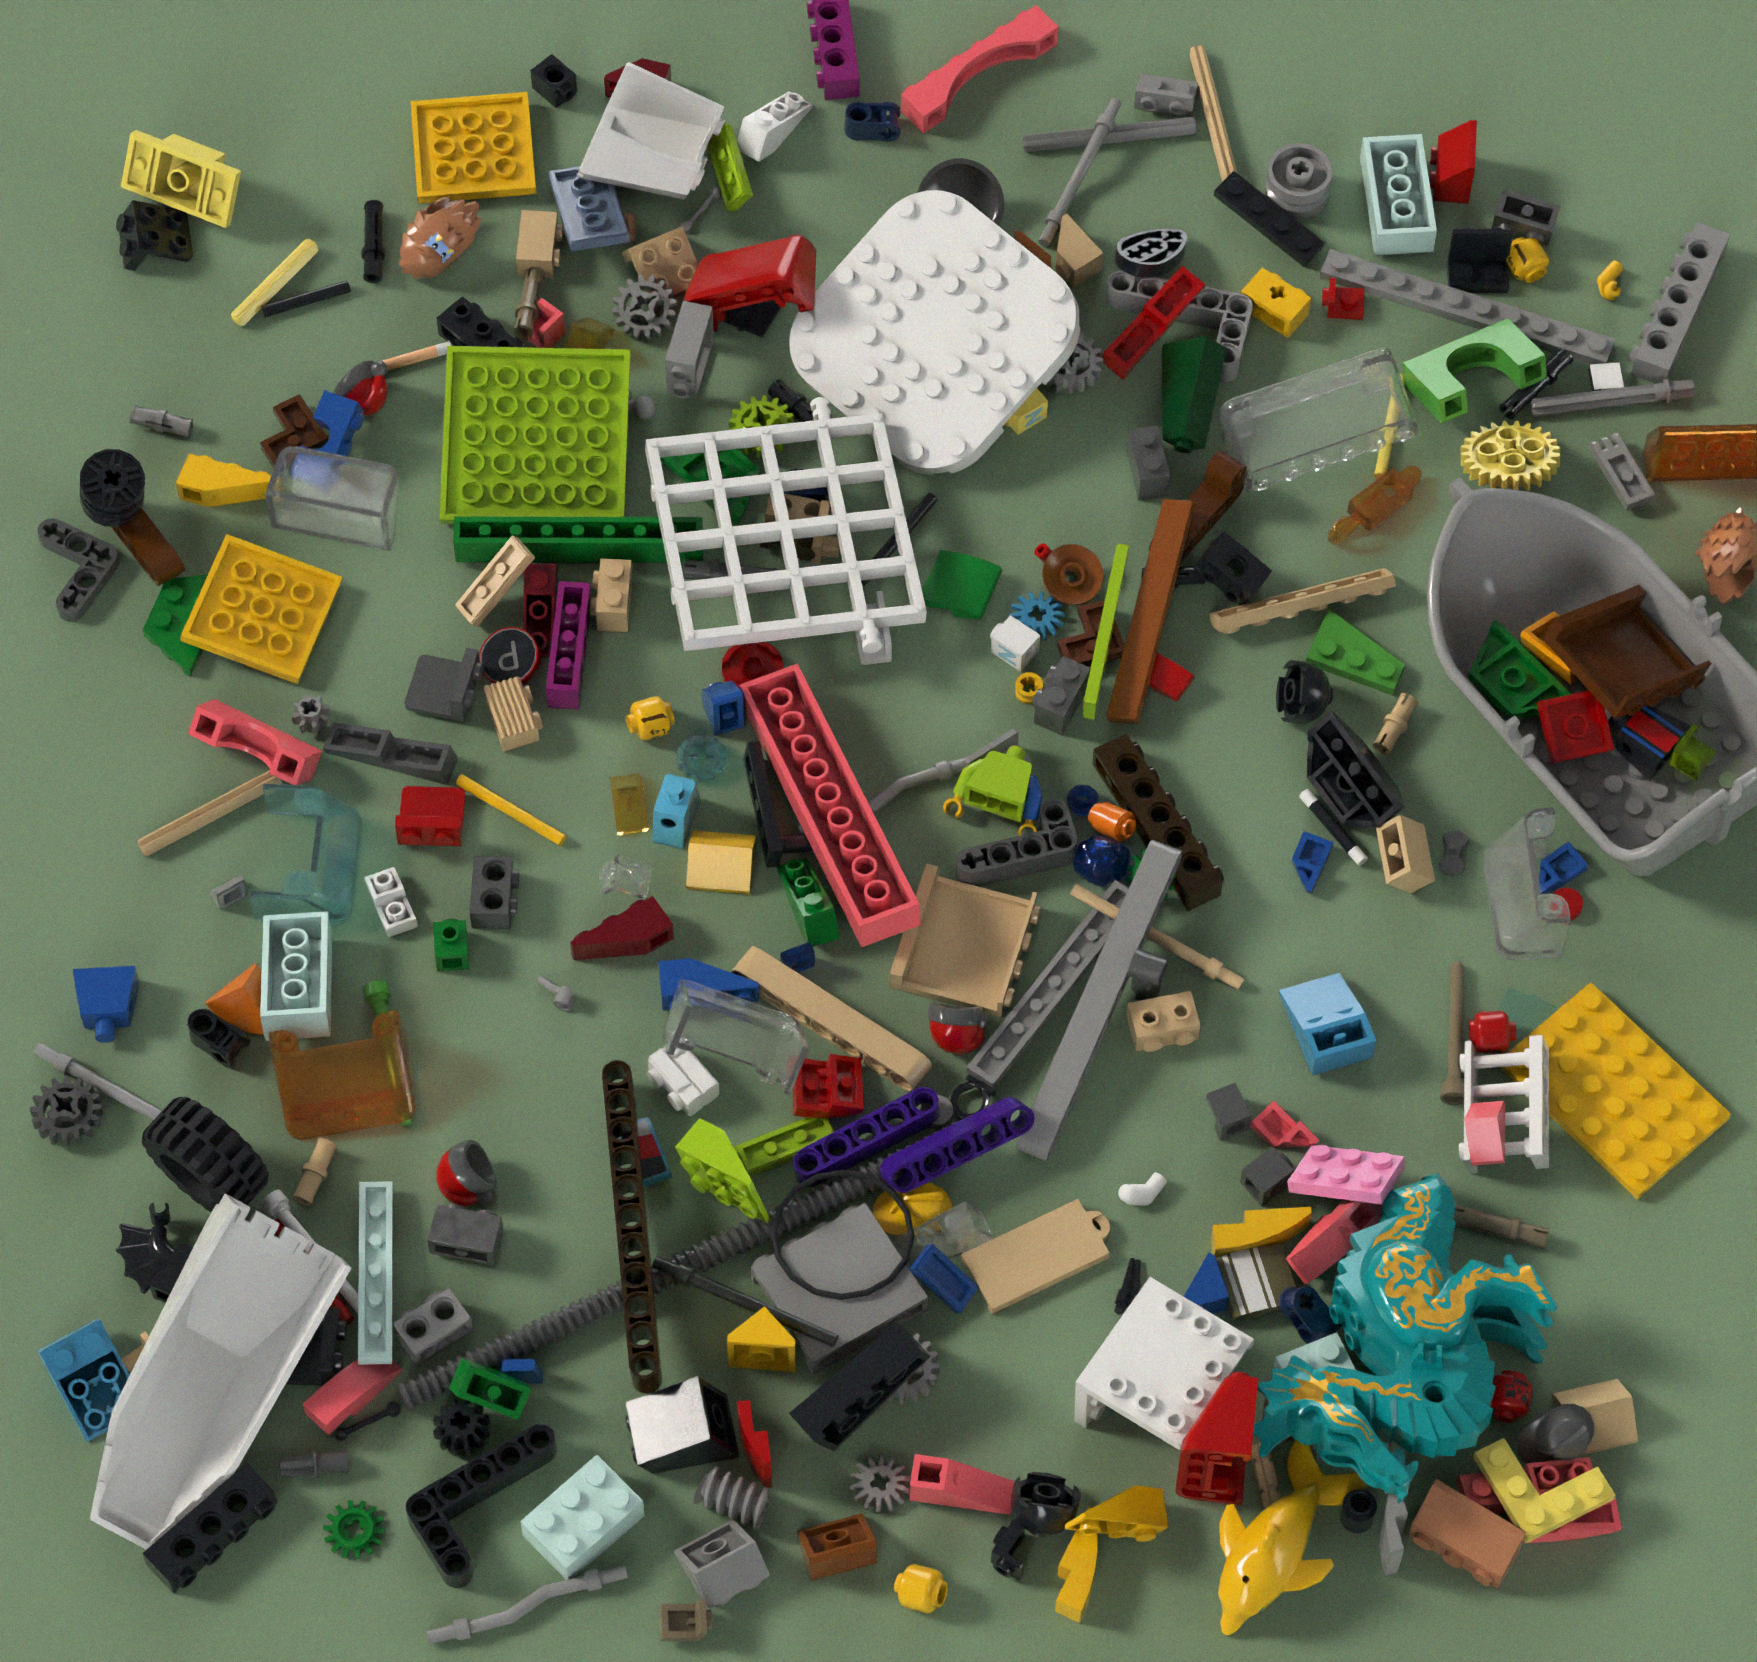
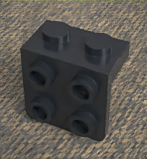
(153, 231)
(322, 1355)

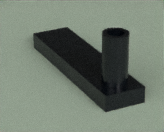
(771, 841)

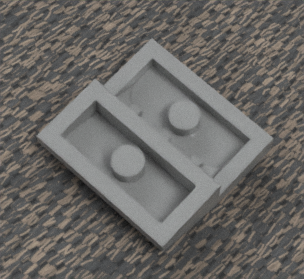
(1391, 1533)

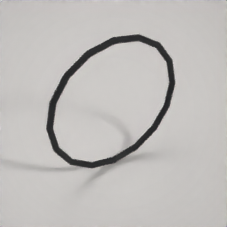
(841, 1296)

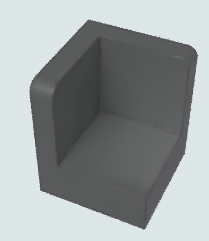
(1229, 1110)

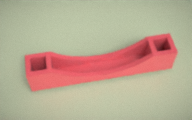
(1023, 38)

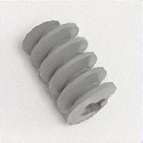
(732, 1497)

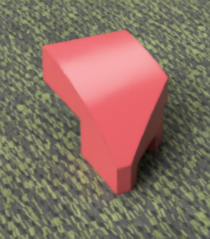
(1280, 1129)

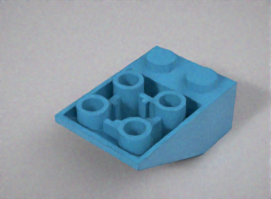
(1328, 1023)
(86, 1375)

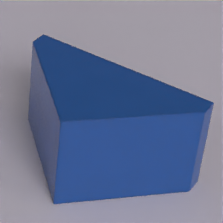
(1208, 1287)

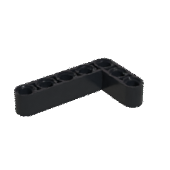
(471, 1494)

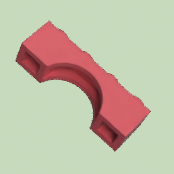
(230, 728)

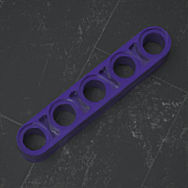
(874, 1123)
(942, 1143)

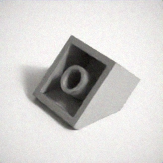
(722, 1563)

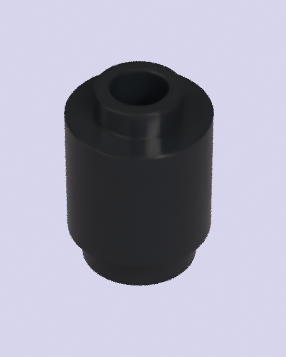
(1358, 1511)

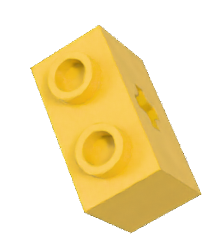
(1277, 302)

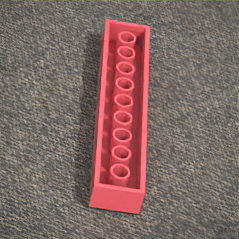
(830, 806)

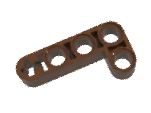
(1214, 496)
(150, 548)

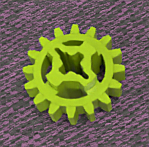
(760, 414)

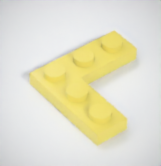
(1536, 1512)

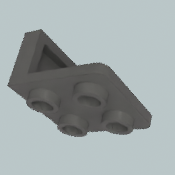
(444, 685)

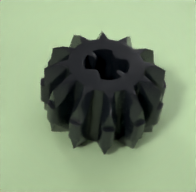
(448, 1430)

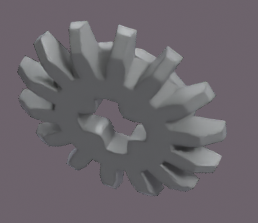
(874, 1495)

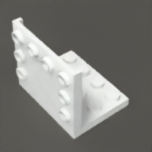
(1160, 1364)

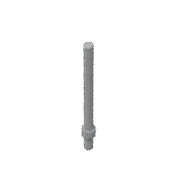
(66, 1065)

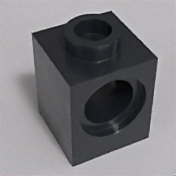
(554, 81)

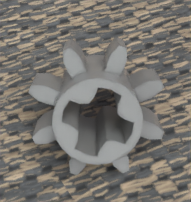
(310, 714)

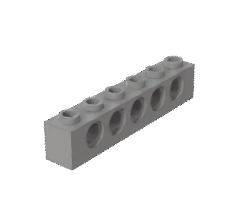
(1709, 247)

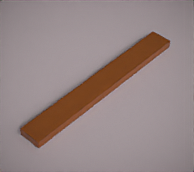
(1150, 611)

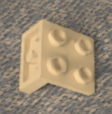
(665, 257)

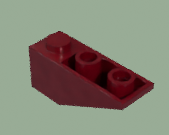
(540, 603)
(631, 933)

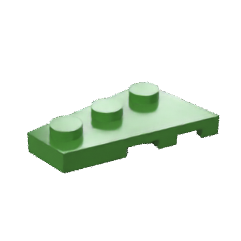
(1354, 656)

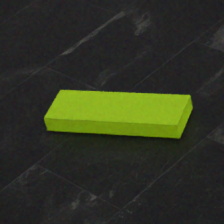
(729, 168)
(781, 1144)

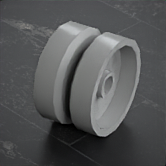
(1299, 180)

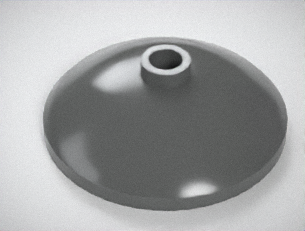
(970, 182)

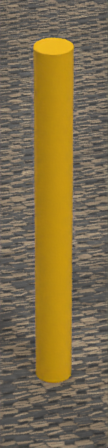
(511, 810)

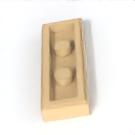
(494, 581)

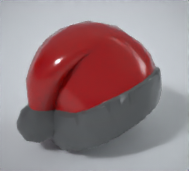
(365, 385)
(957, 1028)
(466, 1175)

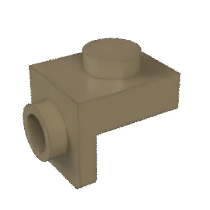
(684, 1621)

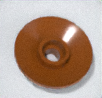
(1079, 562)

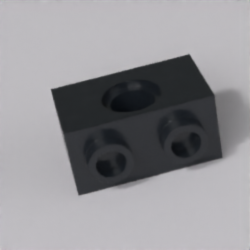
(1248, 569)

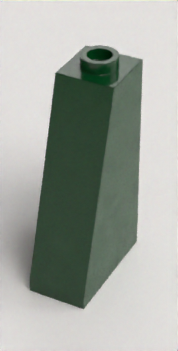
(1189, 390)

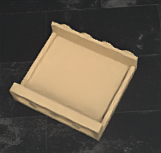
(965, 944)

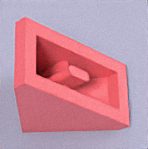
(1486, 1132)

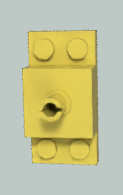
(182, 176)

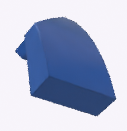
(1311, 858)
(1560, 868)

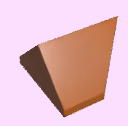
(240, 1001)

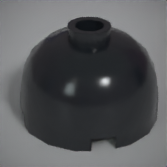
(1303, 692)
(1044, 1503)

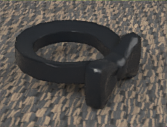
(972, 1082)

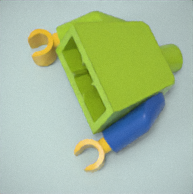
(1000, 786)

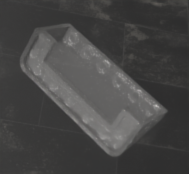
(1317, 419)

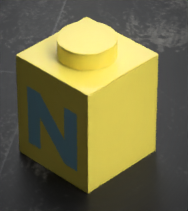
(1029, 413)

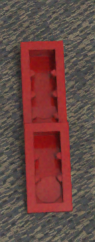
(1152, 322)

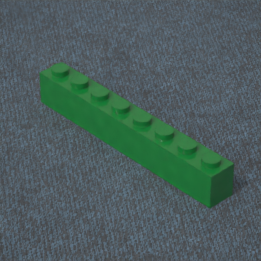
(570, 538)

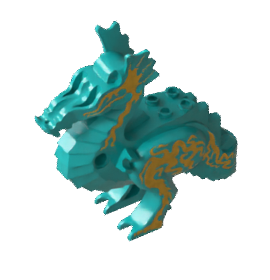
(1420, 1339)

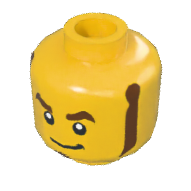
(1527, 259)
(650, 718)

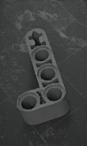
(1015, 850)

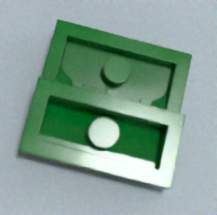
(961, 584)

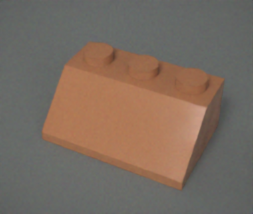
(1467, 1535)

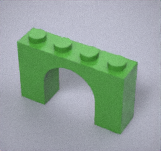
(1496, 346)

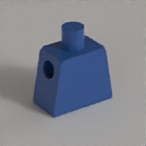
(106, 998)

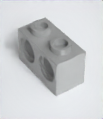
(438, 1333)

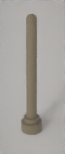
(1453, 1087)

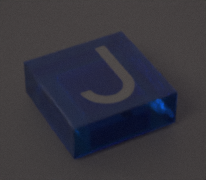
(799, 957)

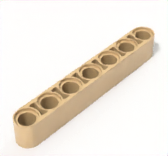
(834, 1020)

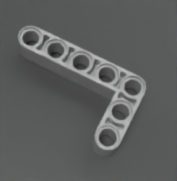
(1219, 316)

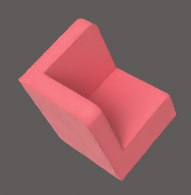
(549, 326)

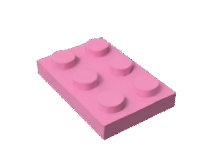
(1346, 1174)

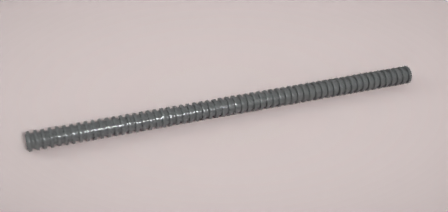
(611, 1299)

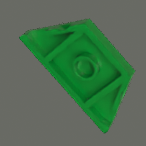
(732, 464)
(170, 617)
(1512, 675)

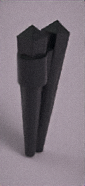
(1130, 1286)

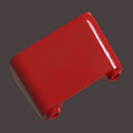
(756, 274)
(1220, 1444)

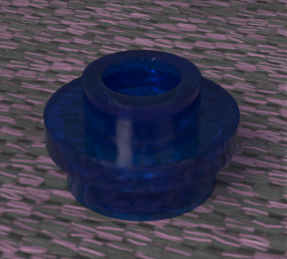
(1082, 807)

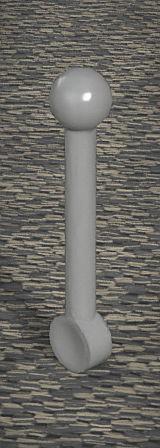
(715, 193)

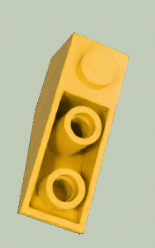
(219, 483)
(1132, 1513)

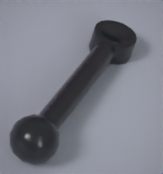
(392, 1410)

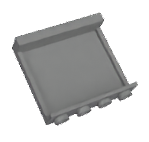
(841, 1258)

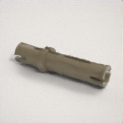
(527, 311)
(1499, 1226)

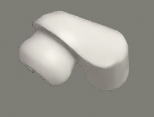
(1142, 1193)

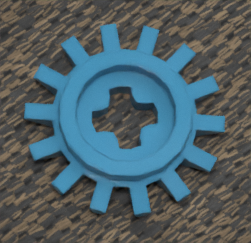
(1048, 620)

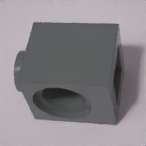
(1267, 1175)

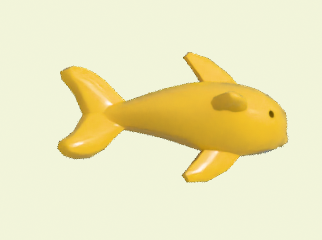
(1270, 1551)

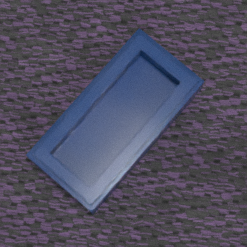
(943, 1278)

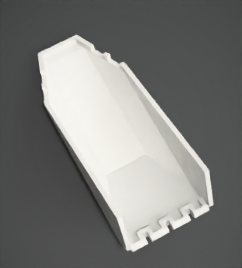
(211, 1369)

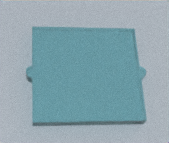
(1525, 1011)

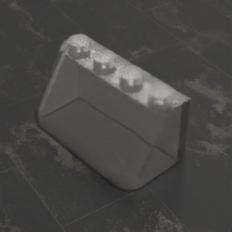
(334, 497)

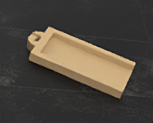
(1038, 1254)

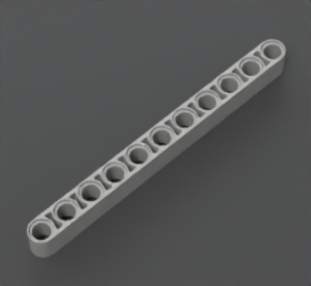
(1099, 999)

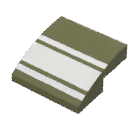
(1255, 1280)

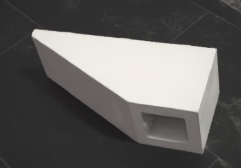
(770, 125)

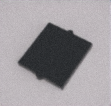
(753, 318)

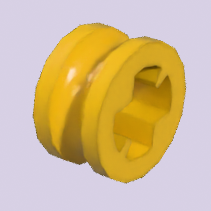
(1025, 679)

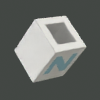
(1014, 643)

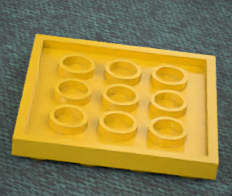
(473, 147)
(261, 609)

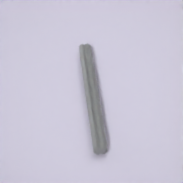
(1119, 133)

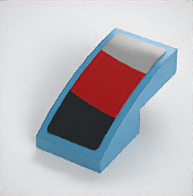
(652, 1156)

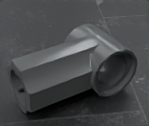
(1147, 974)

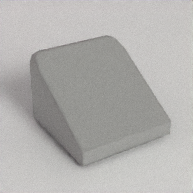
(229, 892)

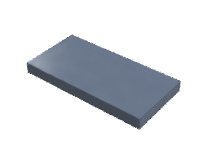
(587, 210)

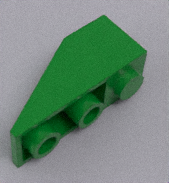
(809, 902)

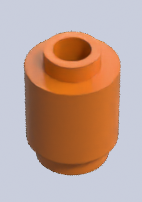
(1112, 821)

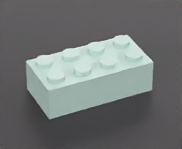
(1398, 194)
(296, 974)

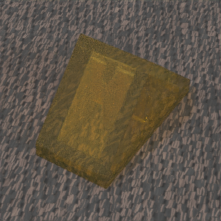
(589, 334)
(629, 804)

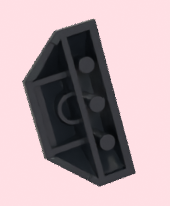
(1350, 775)

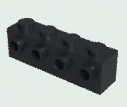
(468, 326)

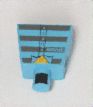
(678, 802)

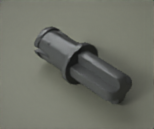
(314, 1464)

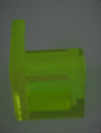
(1691, 755)

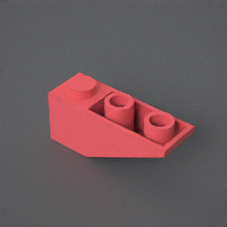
(959, 1485)

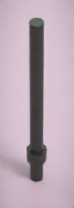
(687, 1276)

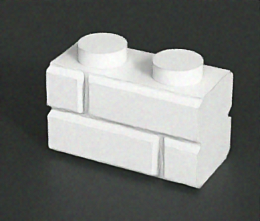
(684, 1079)

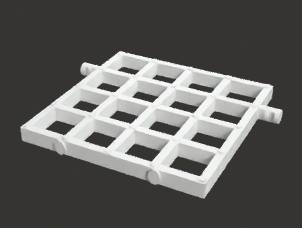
(786, 531)

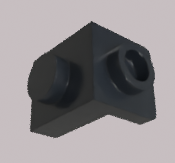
(1006, 1543)

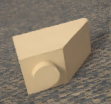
(1077, 254)

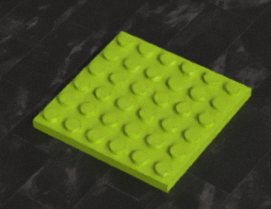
(535, 432)

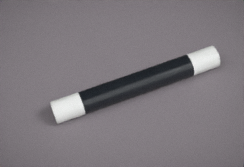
(1333, 827)

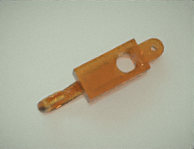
(1373, 505)

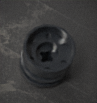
(109, 503)

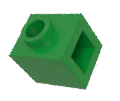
(451, 945)

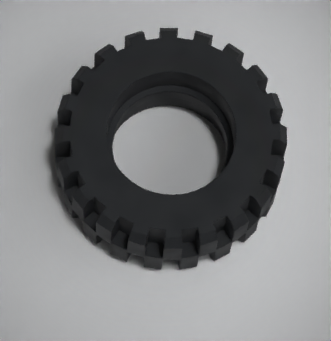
(204, 1154)

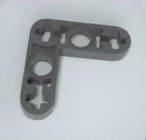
(88, 567)

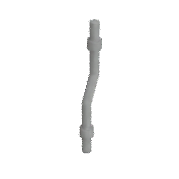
(1102, 127)
(941, 771)
(590, 1580)

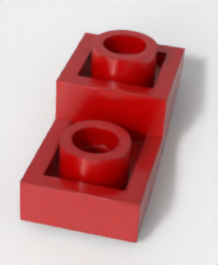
(1169, 678)

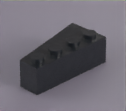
(860, 1387)

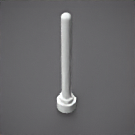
(277, 1206)

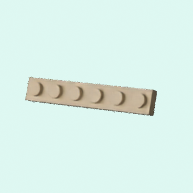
(1312, 598)

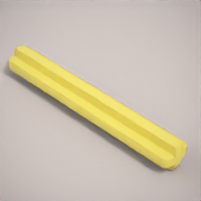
(274, 282)

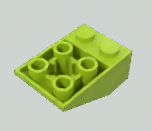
(718, 1169)

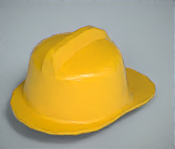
(923, 1202)

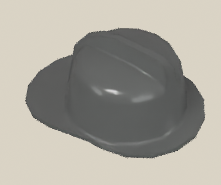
(1556, 1435)

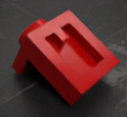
(1343, 301)

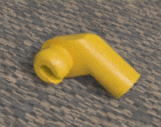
(1606, 281)

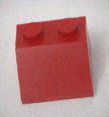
(1454, 164)

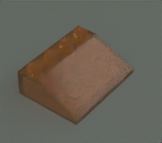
(1701, 453)

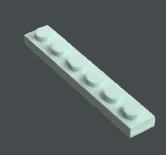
(375, 1273)

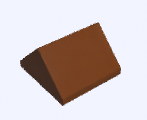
(837, 1546)

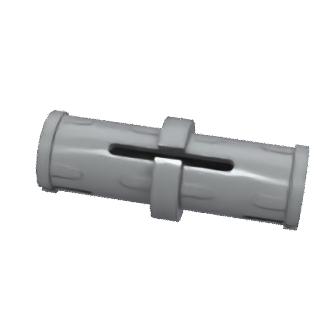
(161, 421)

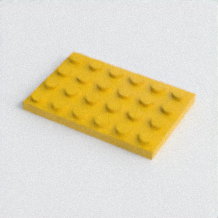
(1620, 1092)

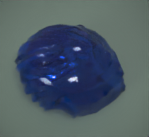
(1101, 860)

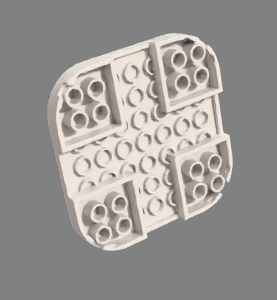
(936, 330)

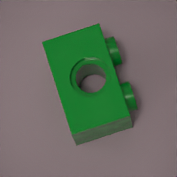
(490, 1388)

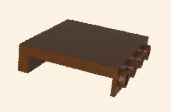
(1622, 654)

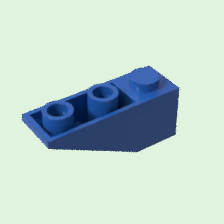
(689, 969)

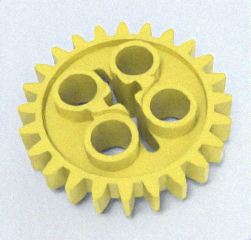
(1510, 456)

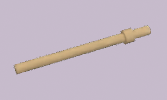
(1212, 967)

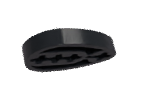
(1165, 251)

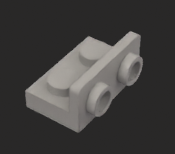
(1165, 95)

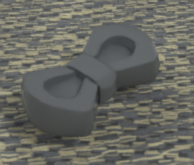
(1454, 844)

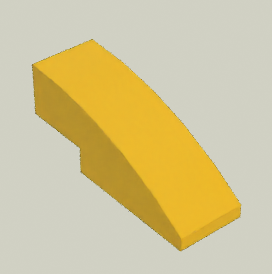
(1259, 1229)
(1079, 1571)

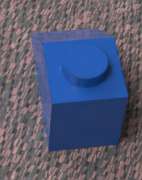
(724, 706)

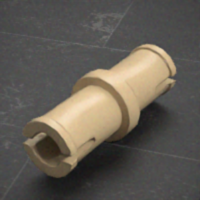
(1395, 724)
(314, 1172)

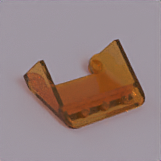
(345, 1083)

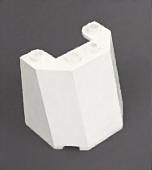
(652, 136)

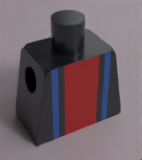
(1648, 739)

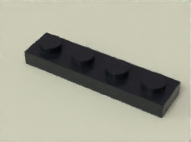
(1268, 219)

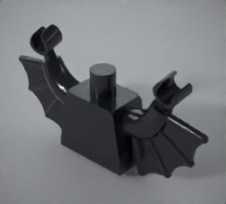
(151, 1257)

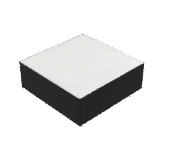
(1605, 376)

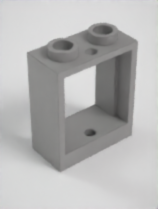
(689, 350)

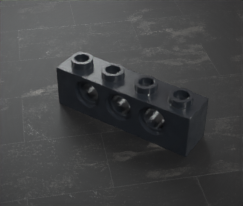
(241, 1487)

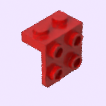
(431, 816)

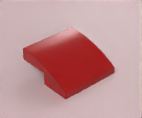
(829, 1088)
(754, 1444)

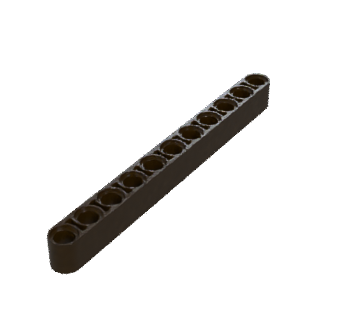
(631, 1237)

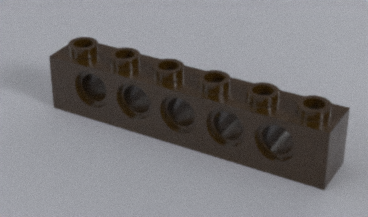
(1123, 754)

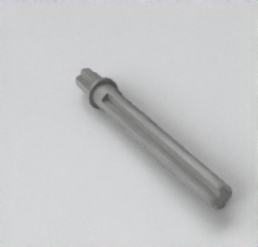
(1614, 397)

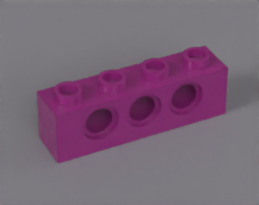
(834, 48)
(568, 645)

